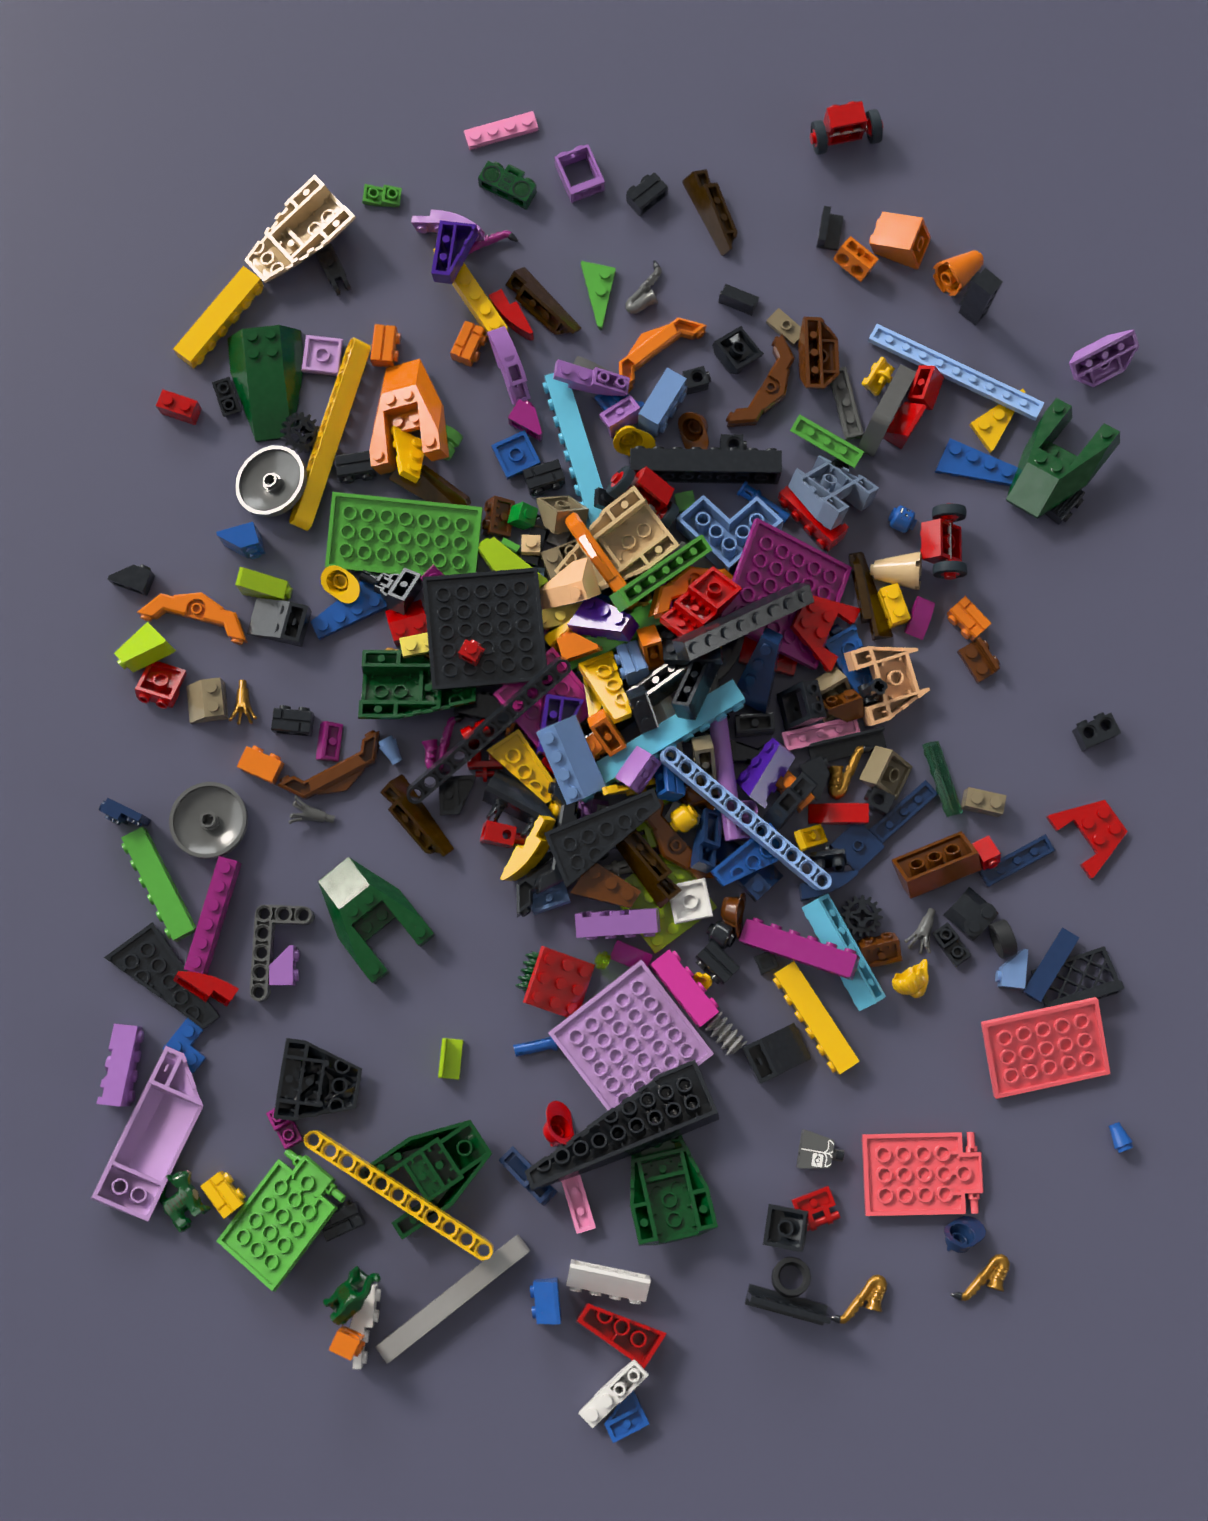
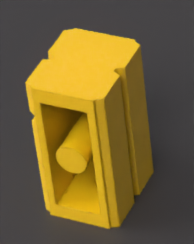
(893, 605)
(223, 1194)

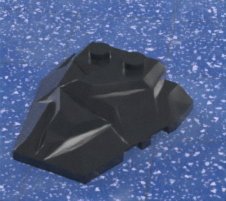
(314, 1082)

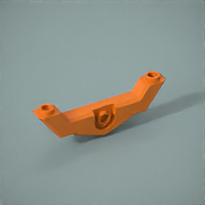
(654, 341)
(595, 553)
(676, 588)
(196, 607)

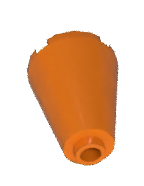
(955, 272)

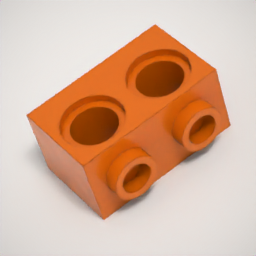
(855, 259)
(347, 1343)

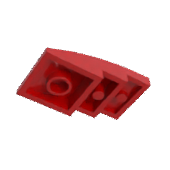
(701, 603)

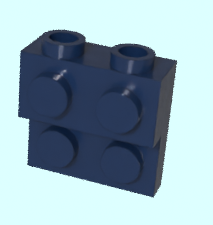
(119, 813)

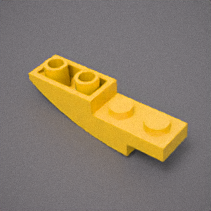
(528, 856)

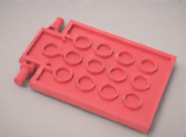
(920, 1173)

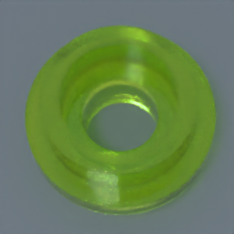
(602, 960)

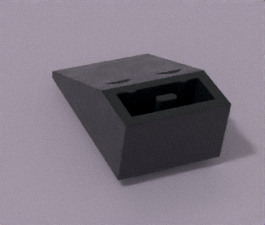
(280, 621)
(776, 1053)

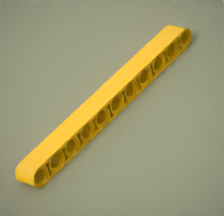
(330, 432)
(388, 1193)

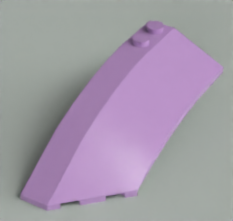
(151, 1139)

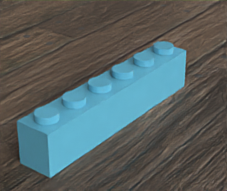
(831, 928)

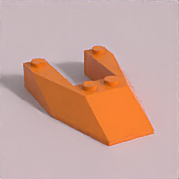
(412, 405)

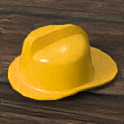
(629, 437)
(340, 584)

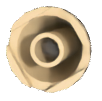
(899, 569)

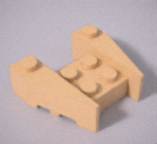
(894, 668)

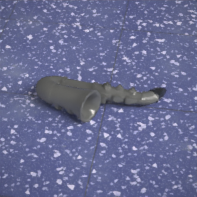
(640, 299)

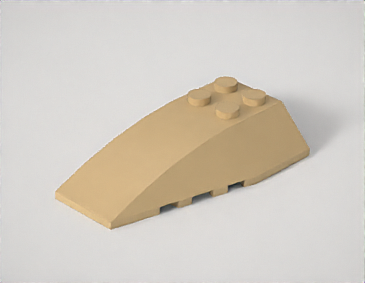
(303, 228)
(629, 537)

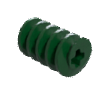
(527, 971)

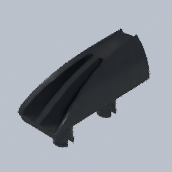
(515, 799)

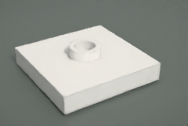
(692, 902)

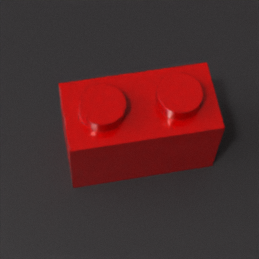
(926, 386)
(178, 407)

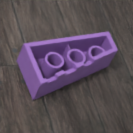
(617, 922)
(121, 1066)

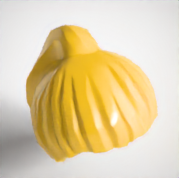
(912, 980)

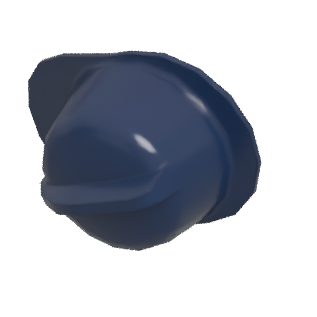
(963, 1234)

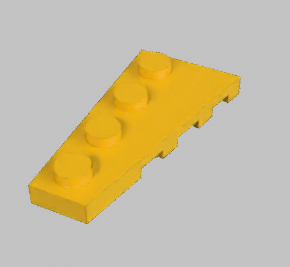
(523, 763)

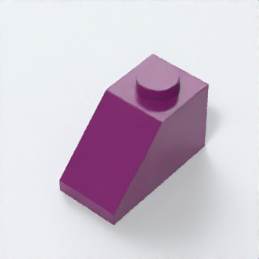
(525, 418)

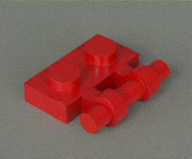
(815, 1202)

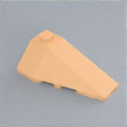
(571, 585)

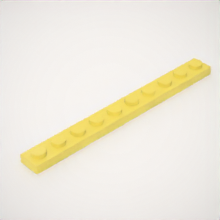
(551, 618)

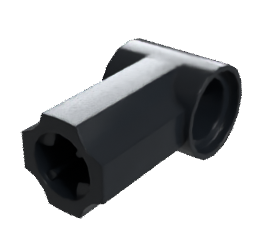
(872, 691)

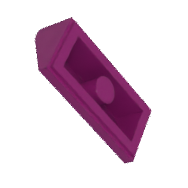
(329, 741)
(629, 955)

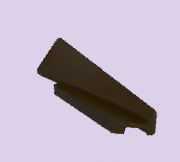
(711, 208)

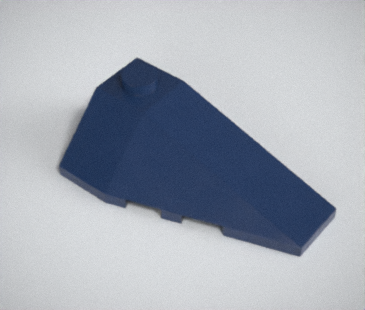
(756, 883)

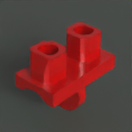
(477, 764)

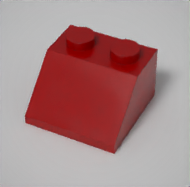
(904, 423)
(409, 624)

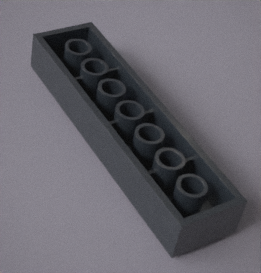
(709, 465)

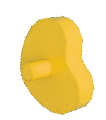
(704, 979)

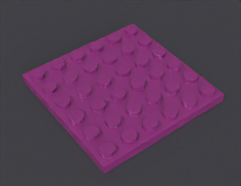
(777, 561)

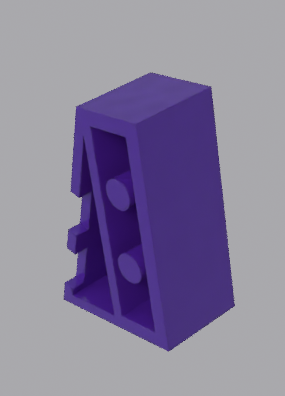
(452, 249)
(603, 620)
(556, 709)
(765, 770)

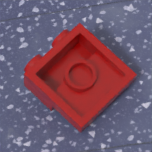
(160, 684)

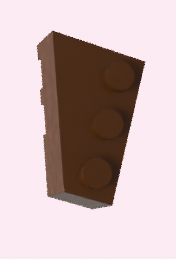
(606, 887)

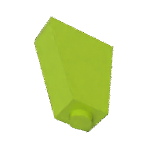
(262, 586)
(143, 649)

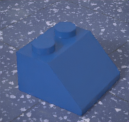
(243, 540)
(547, 1301)

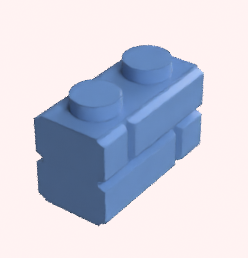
(632, 662)

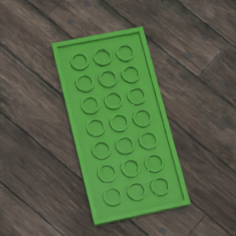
(401, 533)

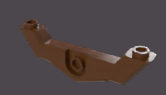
(772, 389)
(338, 777)
(672, 845)

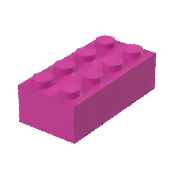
(684, 989)

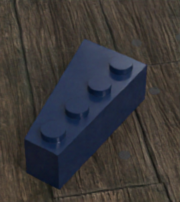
(759, 674)

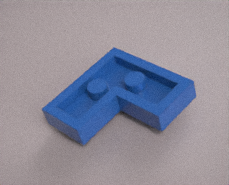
(183, 1041)

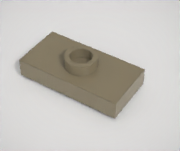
(784, 324)

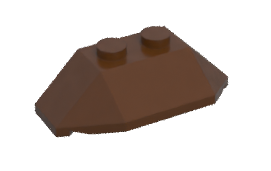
(817, 353)

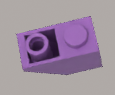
(283, 969)

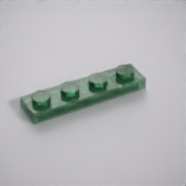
(942, 778)

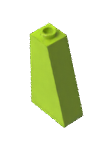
(500, 557)

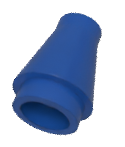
(1120, 1138)

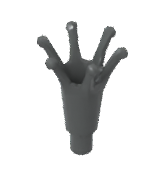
(309, 813)
(923, 932)

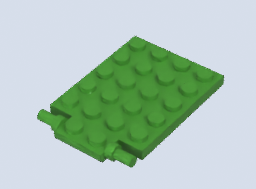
(281, 1218)

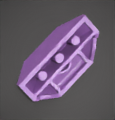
(1104, 358)

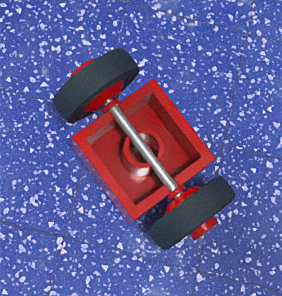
(845, 124)
(651, 487)
(943, 541)

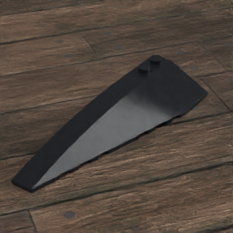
(654, 1114)

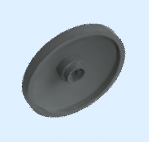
(271, 481)
(208, 820)

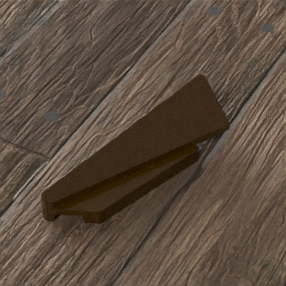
(541, 303)
(432, 487)
(867, 598)
(415, 818)
(648, 868)

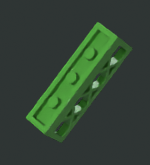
(827, 441)

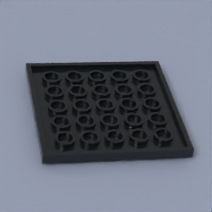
(496, 611)

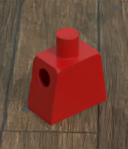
(492, 835)

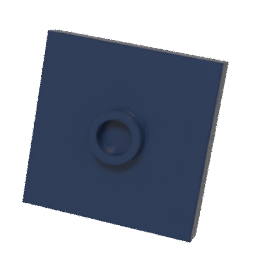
(859, 845)

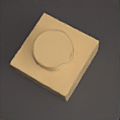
(530, 545)

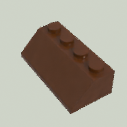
(936, 864)

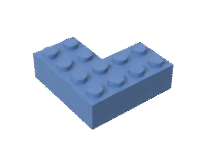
(723, 534)

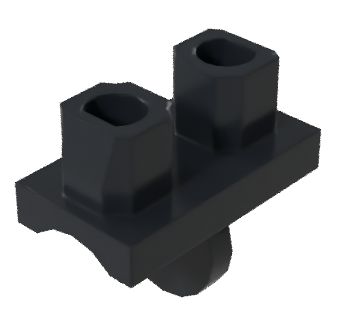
(830, 858)

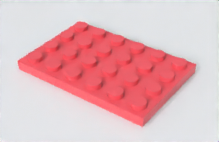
(1045, 1047)

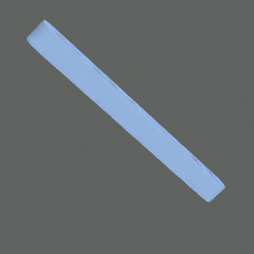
(754, 820)

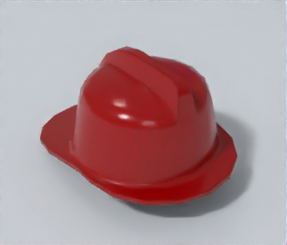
(559, 1124)

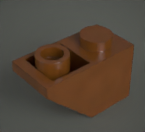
(845, 706)

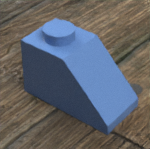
(1013, 971)

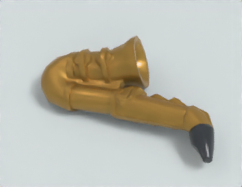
(840, 781)
(994, 1271)
(872, 1292)

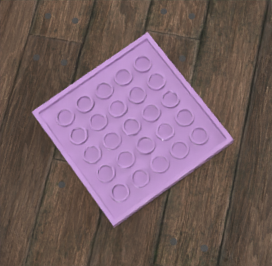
(628, 1036)

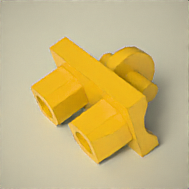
(879, 376)

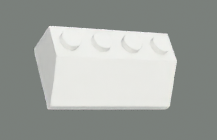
(608, 1280)

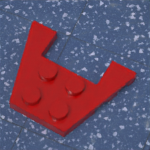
(815, 622)
(1099, 828)

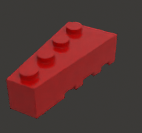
(623, 1334)

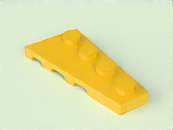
(607, 685)

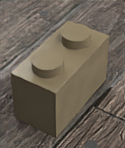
(983, 802)

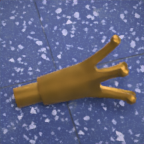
(242, 703)

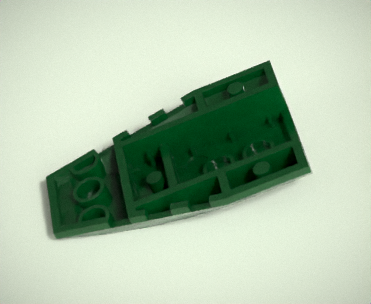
(267, 376)
(403, 687)
(669, 1195)

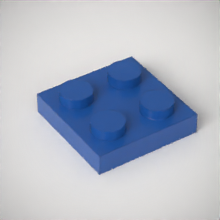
(515, 454)

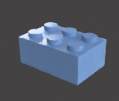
(662, 402)

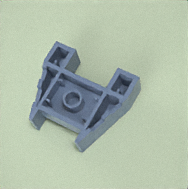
(826, 487)

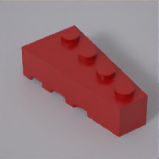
(824, 537)

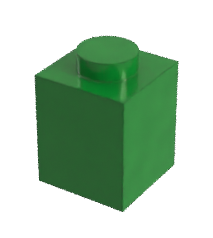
(522, 515)

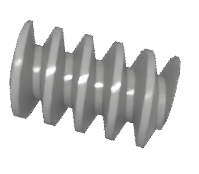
(725, 1034)

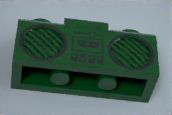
(506, 185)

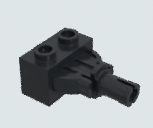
(395, 589)

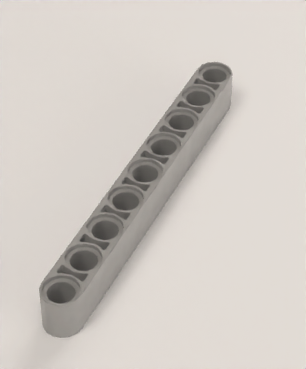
(452, 1299)

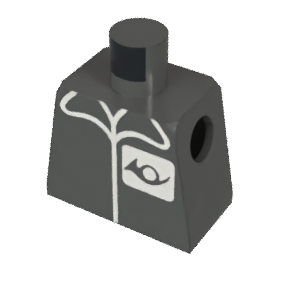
(817, 1151)

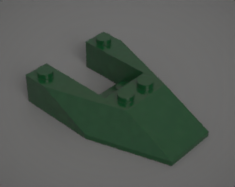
(1051, 473)
(362, 906)
(439, 1165)

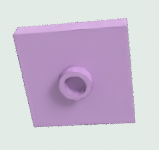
(322, 355)

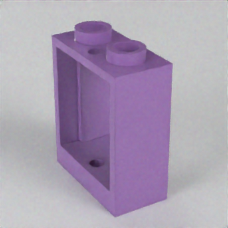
(586, 188)

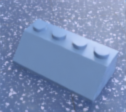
(571, 759)

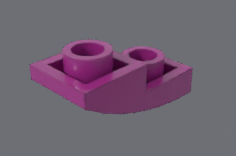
(920, 618)
(286, 1130)

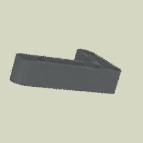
(886, 410)
(268, 943)

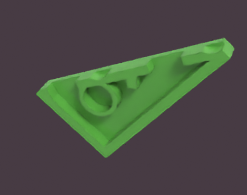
(599, 285)

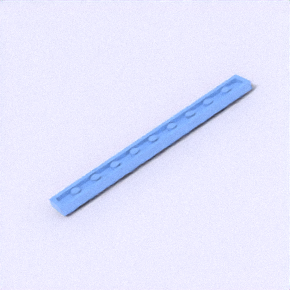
(956, 372)

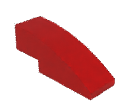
(511, 314)
(838, 813)
(206, 986)

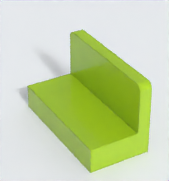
(450, 1058)

